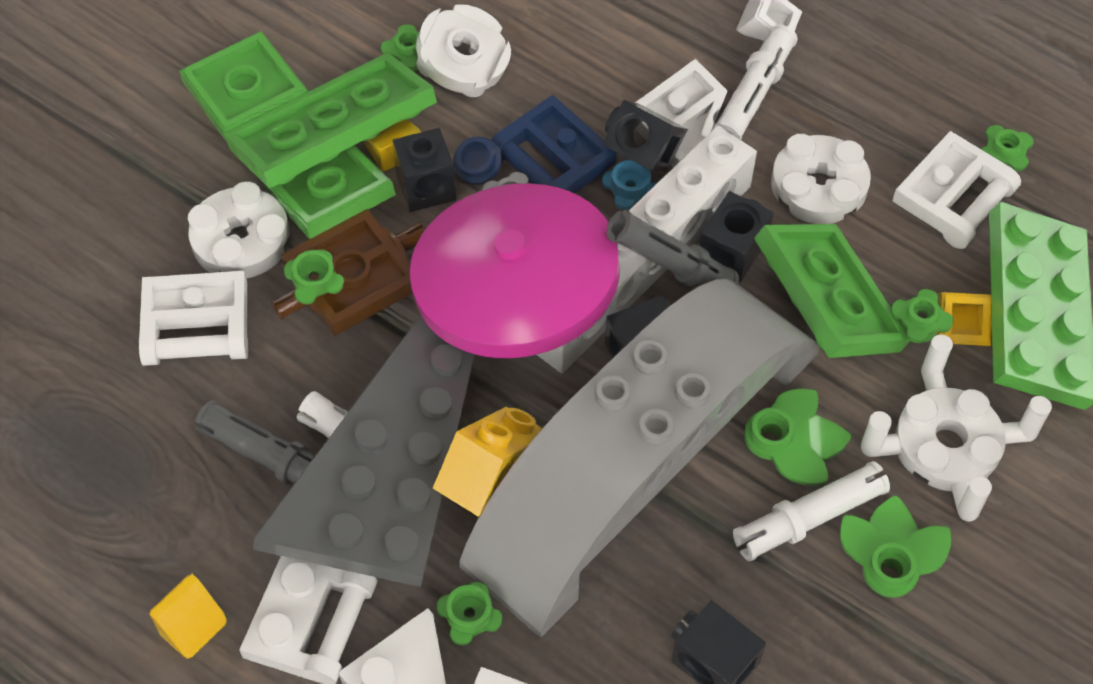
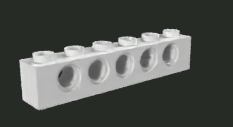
(680, 207)

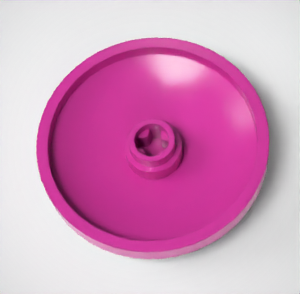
(515, 270)

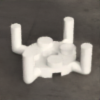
(964, 412)

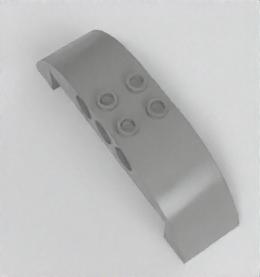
(624, 443)

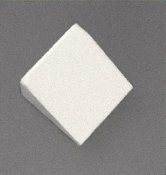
(764, 14)

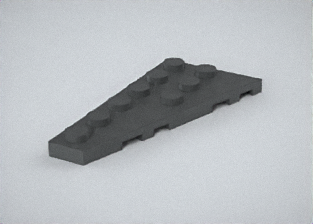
(370, 488)

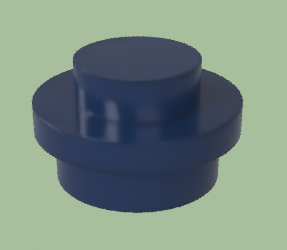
(477, 160)

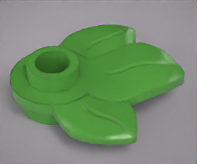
(802, 435)
(895, 542)

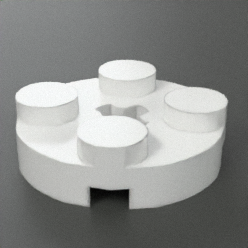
(456, 71)
(823, 155)
(232, 208)

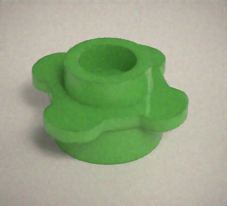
(403, 46)
(1008, 146)
(310, 263)
(917, 328)
(474, 597)

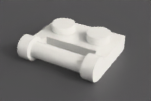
(942, 181)
(193, 303)
(292, 611)

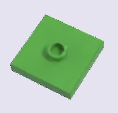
(241, 82)
(333, 192)

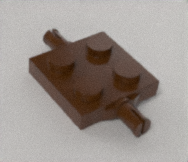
(371, 266)

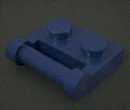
(562, 140)

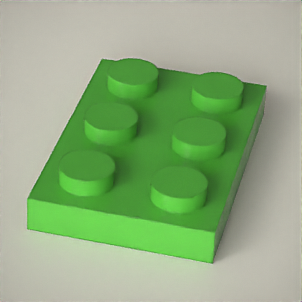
(832, 290)

